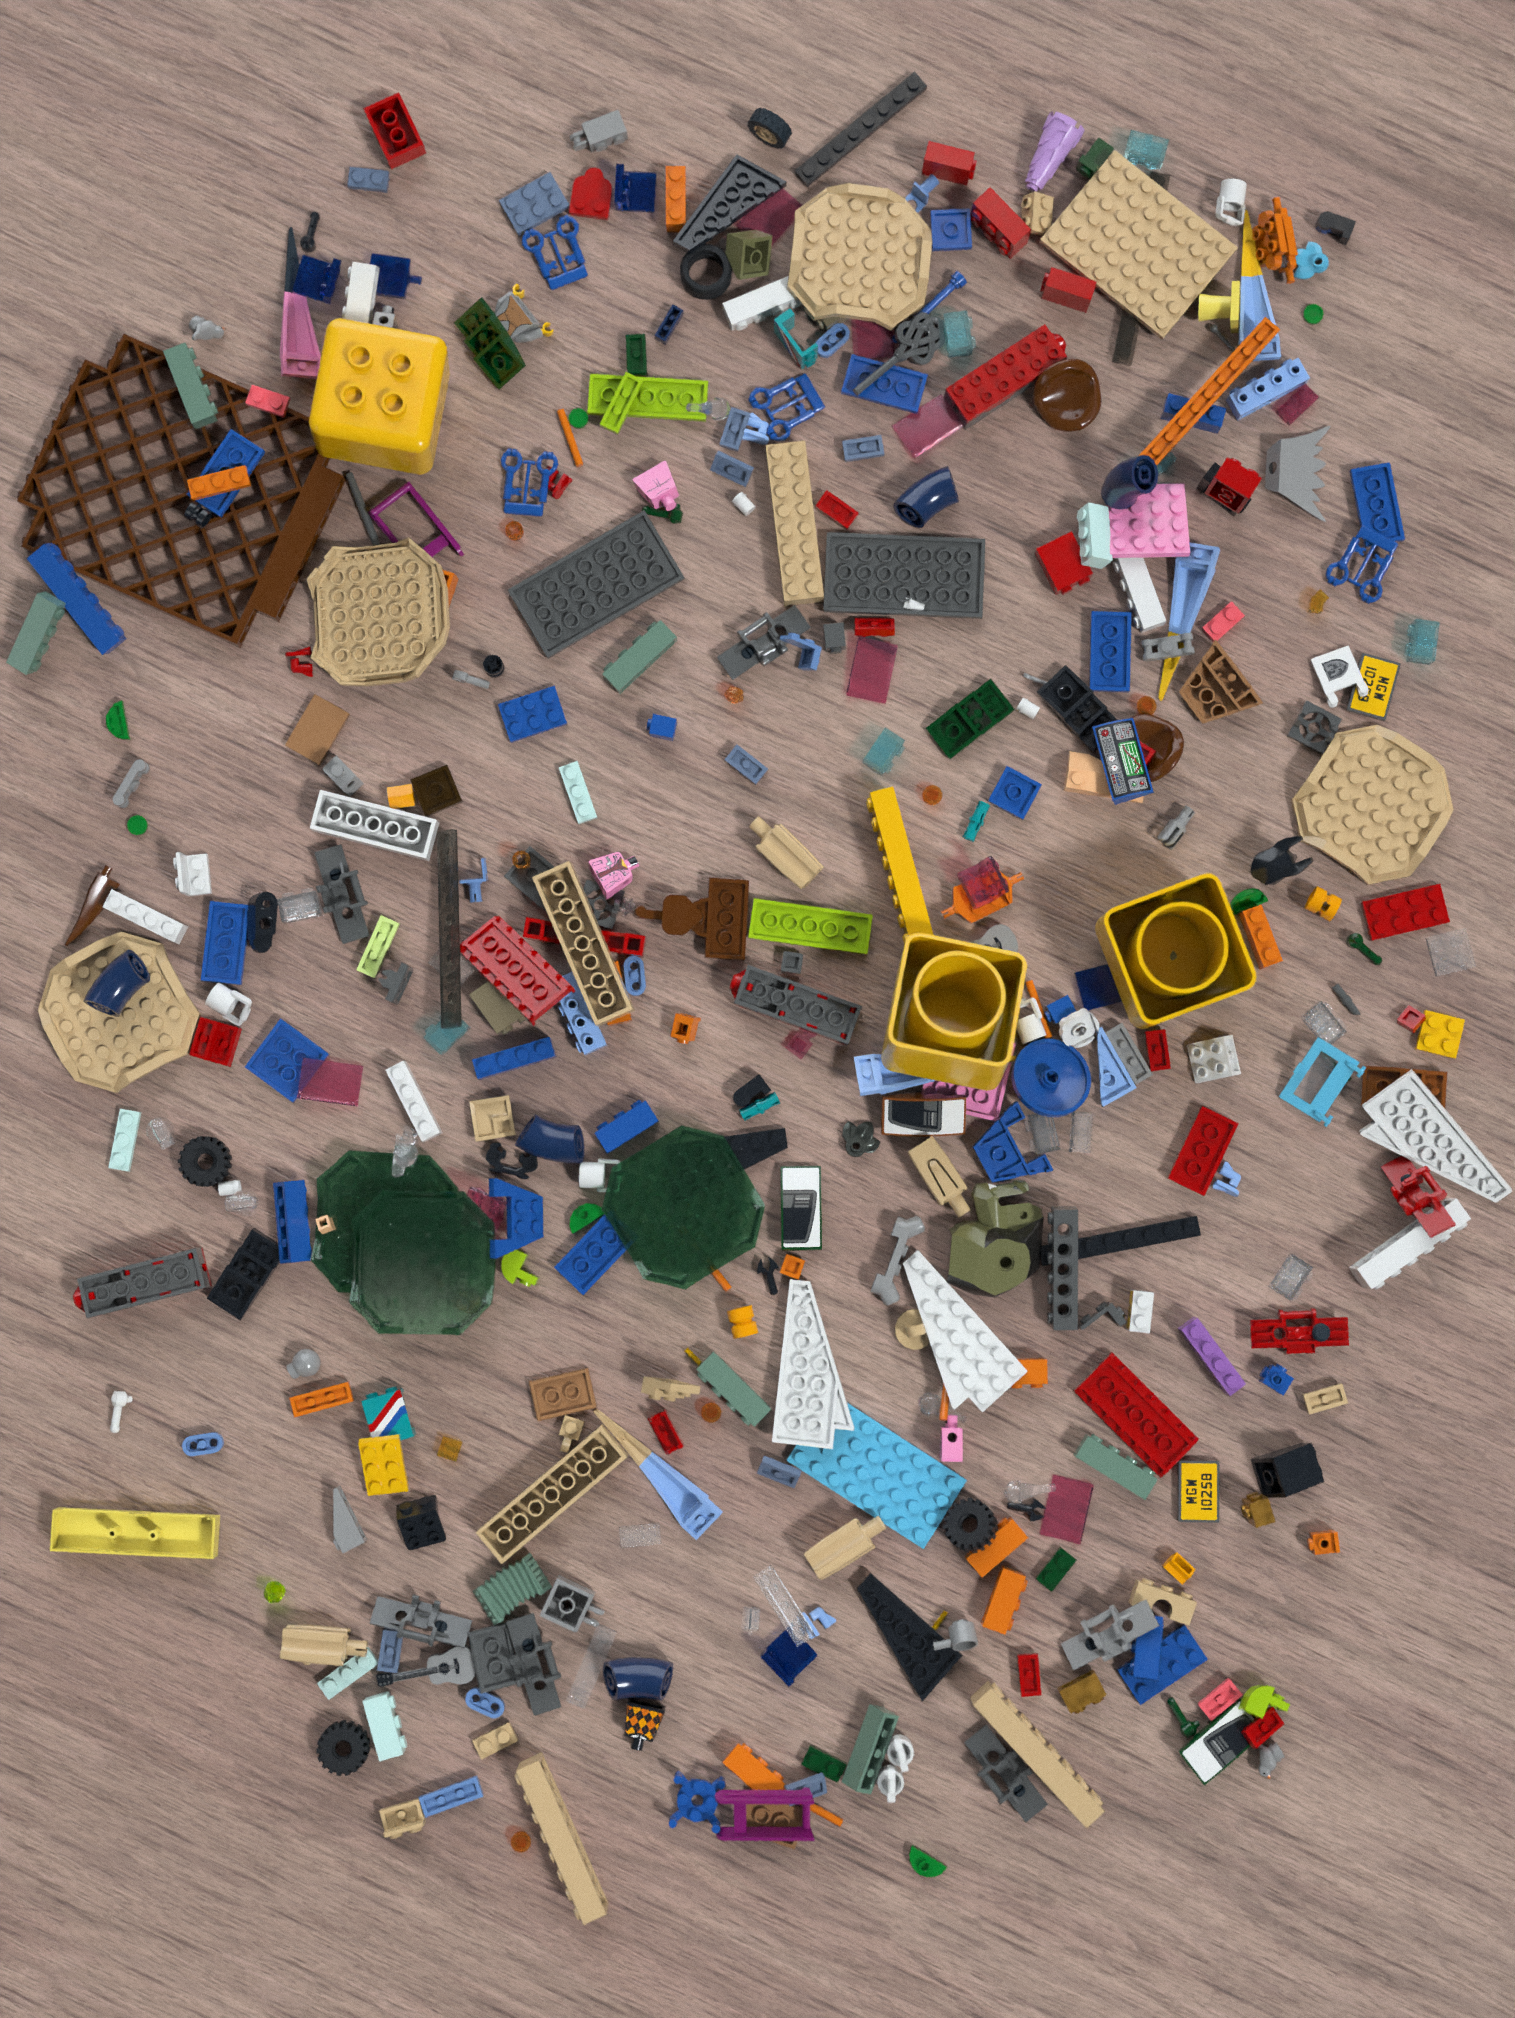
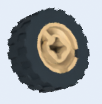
(769, 128)

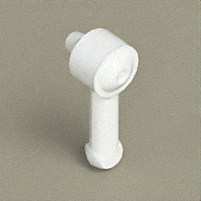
(119, 1400)

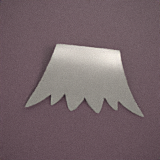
(1296, 469)

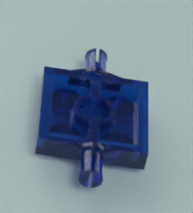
(393, 275)

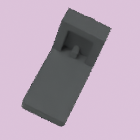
(1116, 1314)

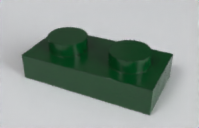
(636, 354)
(1055, 1569)
(823, 1763)

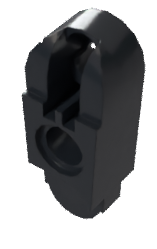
(261, 938)

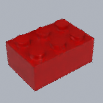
(395, 130)
(999, 223)
(1233, 485)

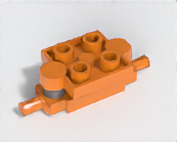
(1276, 241)

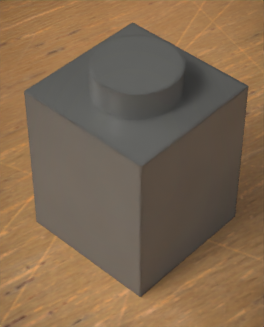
(834, 638)

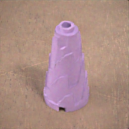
(1054, 145)

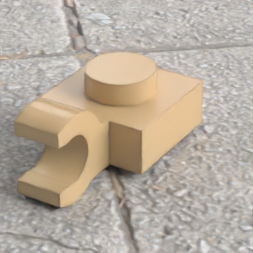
(571, 1429)

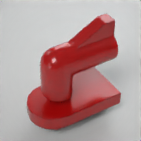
(557, 490)
(306, 669)

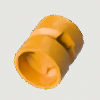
(1316, 901)
(742, 1321)

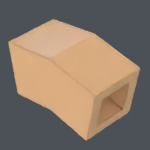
(327, 1228)

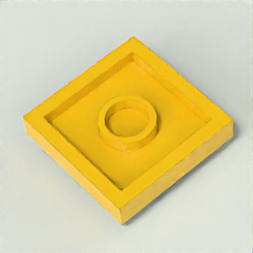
(1440, 1034)

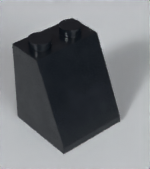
(1287, 1470)

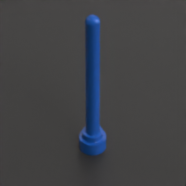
(957, 281)

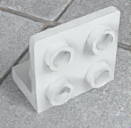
(192, 874)
(1213, 1059)

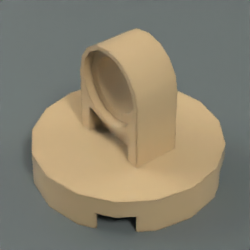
(911, 1330)

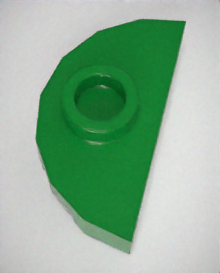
(117, 722)
(1247, 899)
(584, 1215)
(925, 1864)

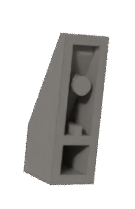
(345, 1524)

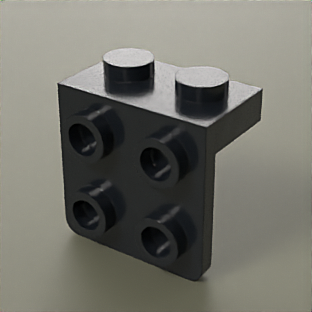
(420, 1522)

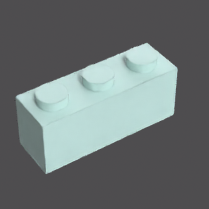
(1094, 535)
(385, 1725)

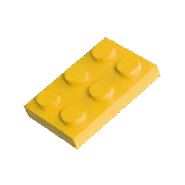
(383, 1465)

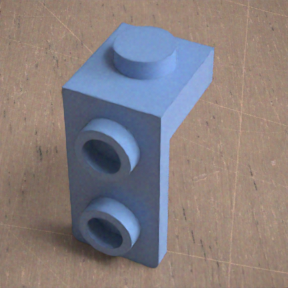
(810, 652)

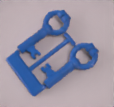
(566, 277)
(810, 393)
(523, 508)
(1377, 540)

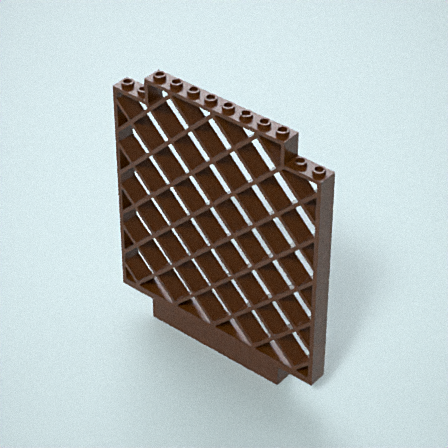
(293, 542)

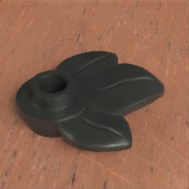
(862, 1136)

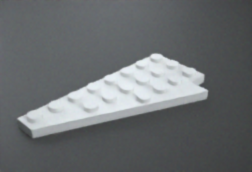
(1421, 1129)
(965, 1349)
(809, 1386)

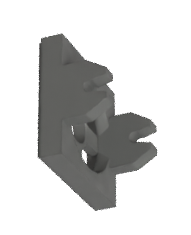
(1333, 721)
(608, 922)
(396, 982)

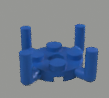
(688, 1808)

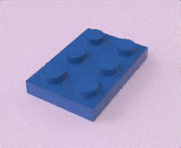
(532, 714)

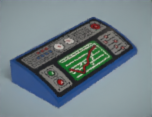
(1123, 760)

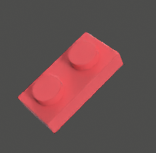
(268, 401)
(1223, 622)
(1219, 1699)

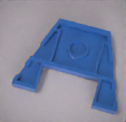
(1000, 1153)
(523, 1217)

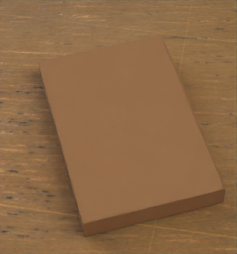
(317, 729)
(562, 1394)
(774, 1816)

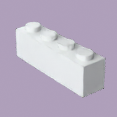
(361, 292)
(759, 304)
(1140, 593)
(145, 916)
(414, 1101)

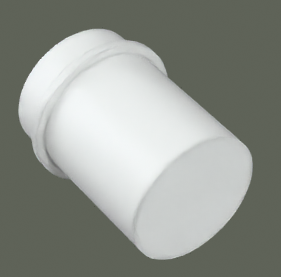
(743, 504)
(913, 605)
(1028, 708)
(229, 1187)

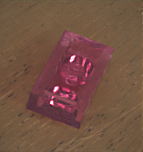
(1297, 404)

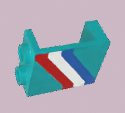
(782, 325)
(388, 1414)

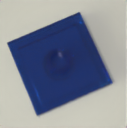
(1097, 987)

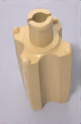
(786, 853)
(939, 1175)
(843, 1546)
(320, 1644)

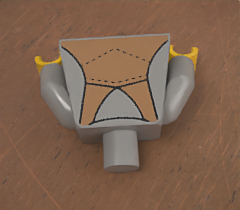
(518, 319)

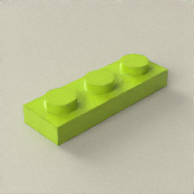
(621, 403)

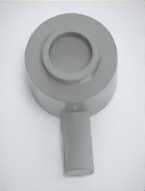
(962, 1637)

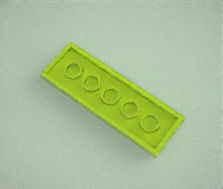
(656, 399)
(810, 926)

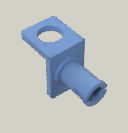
(921, 192)
(474, 883)

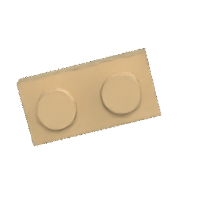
(1325, 1398)
(495, 1740)

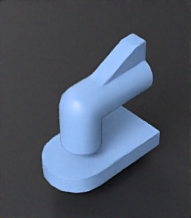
(757, 437)
(1235, 1177)
(820, 1614)

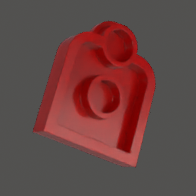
(591, 195)

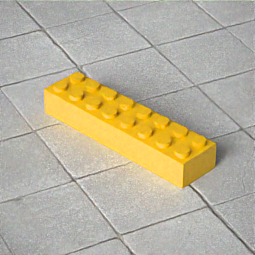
(898, 862)

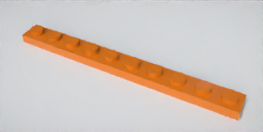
(1211, 391)

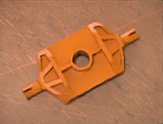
(963, 907)

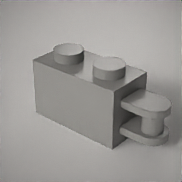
(600, 133)

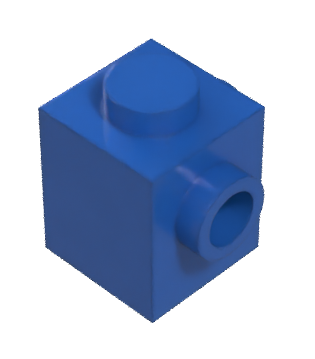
(1276, 1378)

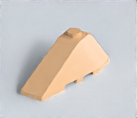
(1087, 776)

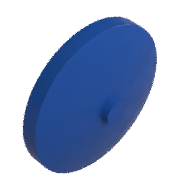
(1051, 1078)

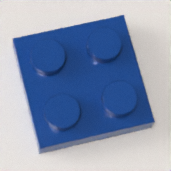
(951, 229)
(1014, 793)

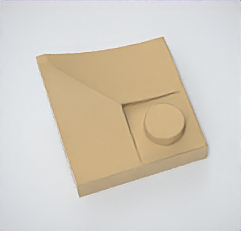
(492, 1118)

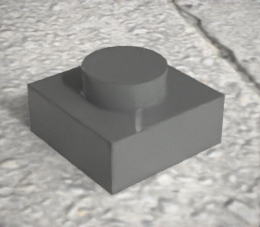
(792, 962)

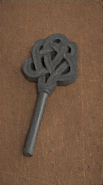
(905, 341)

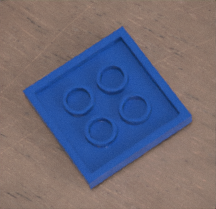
(281, 1057)

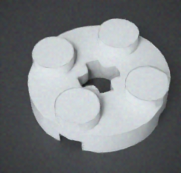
(1072, 1022)

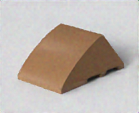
(1218, 687)

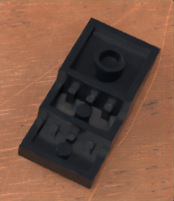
(1075, 705)
(246, 1274)

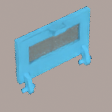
(1319, 1079)

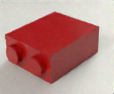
(949, 163)
(1067, 289)
(1062, 564)

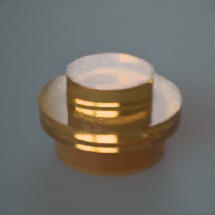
(734, 694)
(1146, 705)
(932, 795)
(711, 1412)
(521, 1841)

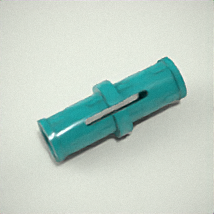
(976, 821)
(759, 1106)

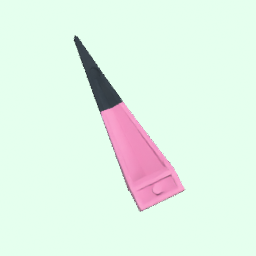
(298, 343)

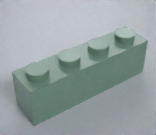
(190, 385)
(36, 633)
(639, 657)
(733, 1388)
(1115, 1466)
(870, 1749)

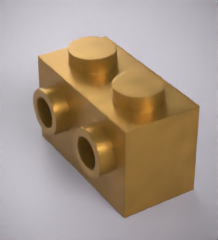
(1257, 1510)
(1082, 1692)

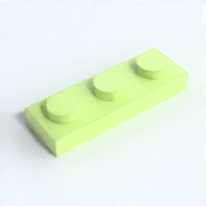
(378, 946)

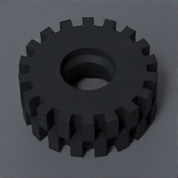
(191, 1154)
(977, 1538)
(354, 1736)

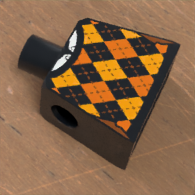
(642, 1722)

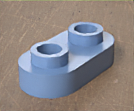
(832, 341)
(634, 976)
(203, 1444)
(484, 1704)

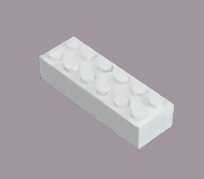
(374, 825)
(1404, 1248)

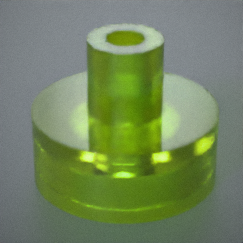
(274, 1592)

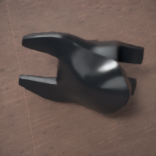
(1278, 862)

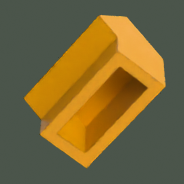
(401, 796)
(1179, 1567)

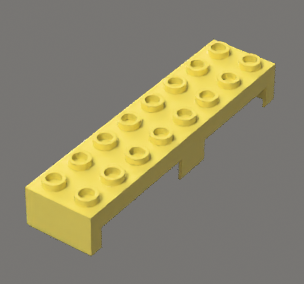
(135, 1533)

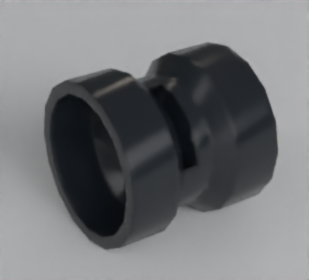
(198, 514)
(491, 663)

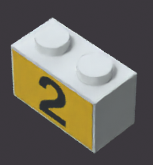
(1140, 1311)

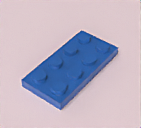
(895, 388)
(231, 453)
(1377, 501)
(1110, 651)
(225, 943)
(591, 1256)
(1178, 1657)

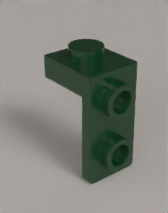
(1094, 159)

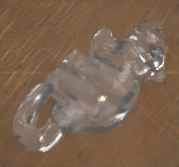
(404, 1151)

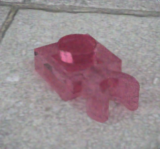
(800, 1044)

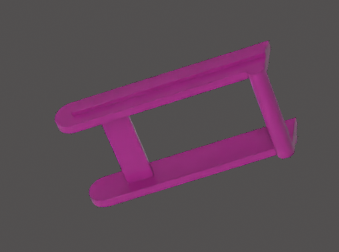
(433, 547)
(741, 1832)

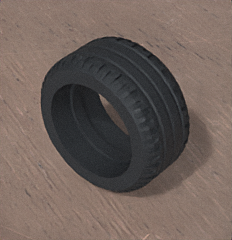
(706, 291)

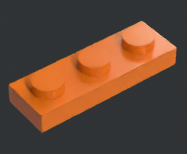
(219, 482)
(321, 1399)

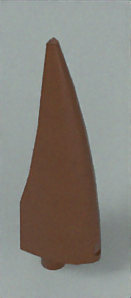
(93, 902)

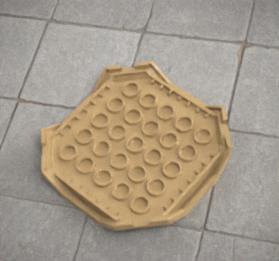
(860, 255)
(378, 613)
(1374, 803)
(111, 1049)

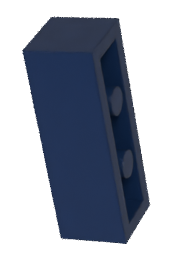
(669, 324)

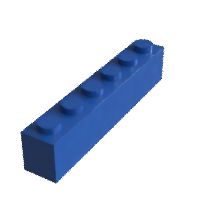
(79, 600)

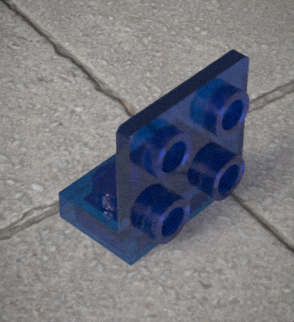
(634, 190)
(317, 279)
(787, 1658)

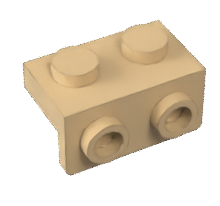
(1037, 212)
(402, 1818)

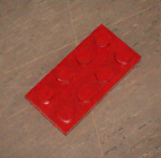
(1405, 912)
(1202, 1151)

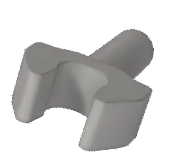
(463, 677)

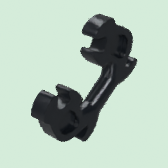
(494, 1157)

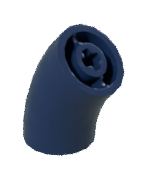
(1129, 481)
(927, 498)
(117, 984)
(552, 1141)
(637, 1677)

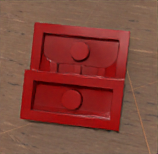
(215, 1041)

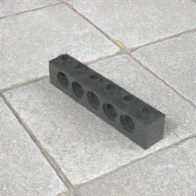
(1069, 1318)

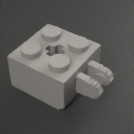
(580, 1598)

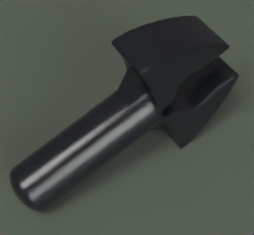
(769, 1275)
(1028, 1509)

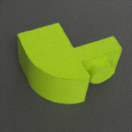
(512, 1268)
(1258, 1698)

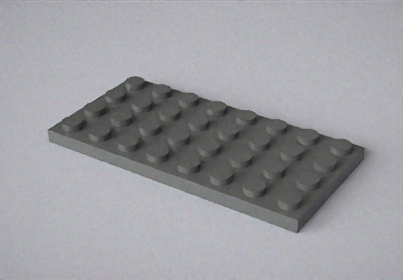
(881, 570)
(596, 584)

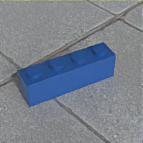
(514, 1058)
(292, 1221)

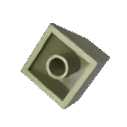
(749, 253)

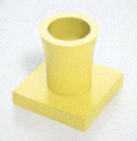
(1221, 307)

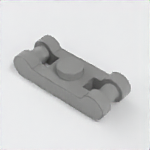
(1168, 647)
(130, 783)

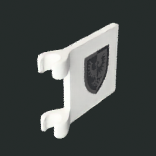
(1338, 671)

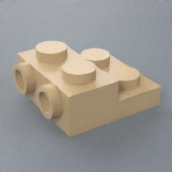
(667, 1388)

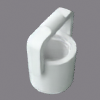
(1231, 199)
(225, 1000)
(1030, 1027)
(593, 1174)
(900, 1751)
(890, 1781)

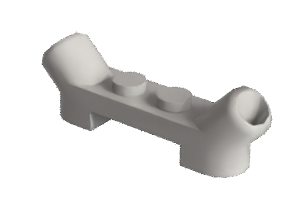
(883, 1284)

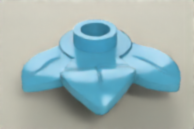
(1306, 261)

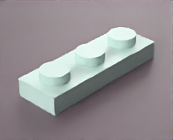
(578, 792)
(124, 1140)
(347, 1674)

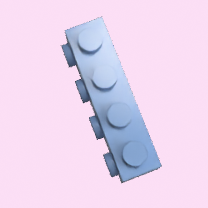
(1267, 388)
(580, 1020)

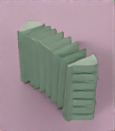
(511, 1587)

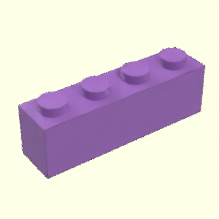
(1211, 1356)

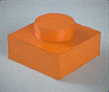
(792, 1266)

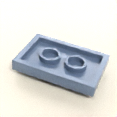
(534, 203)

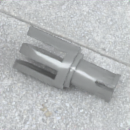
(1176, 828)

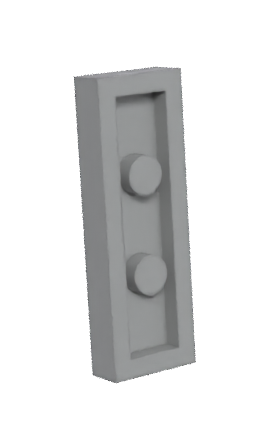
(1128, 1053)

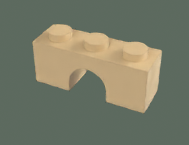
(1180, 1605)

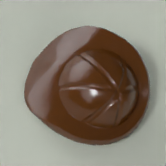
(1068, 395)
(1164, 739)

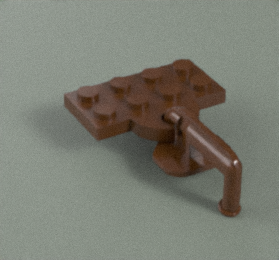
(721, 915)

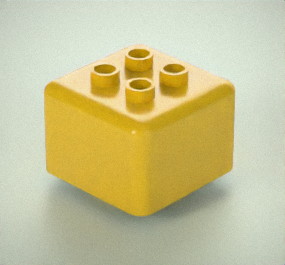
(379, 396)
(1196, 925)
(954, 1011)

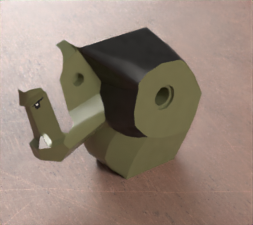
(998, 1247)

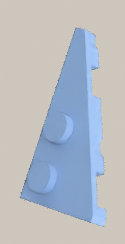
(1113, 1076)

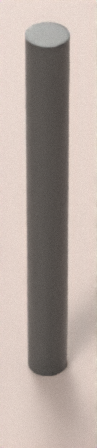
(362, 509)

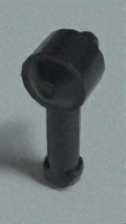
(307, 242)

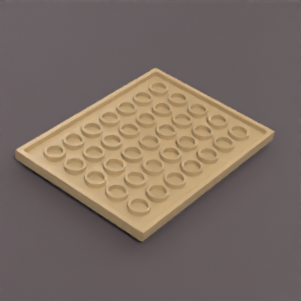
(1138, 244)

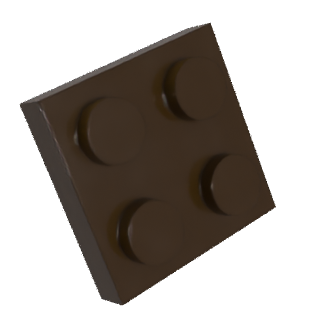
(436, 790)

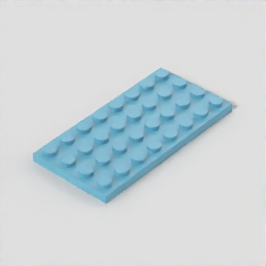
(884, 1477)

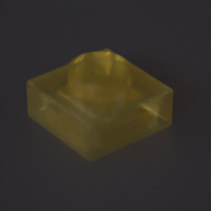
(449, 1448)

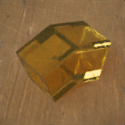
(1316, 602)

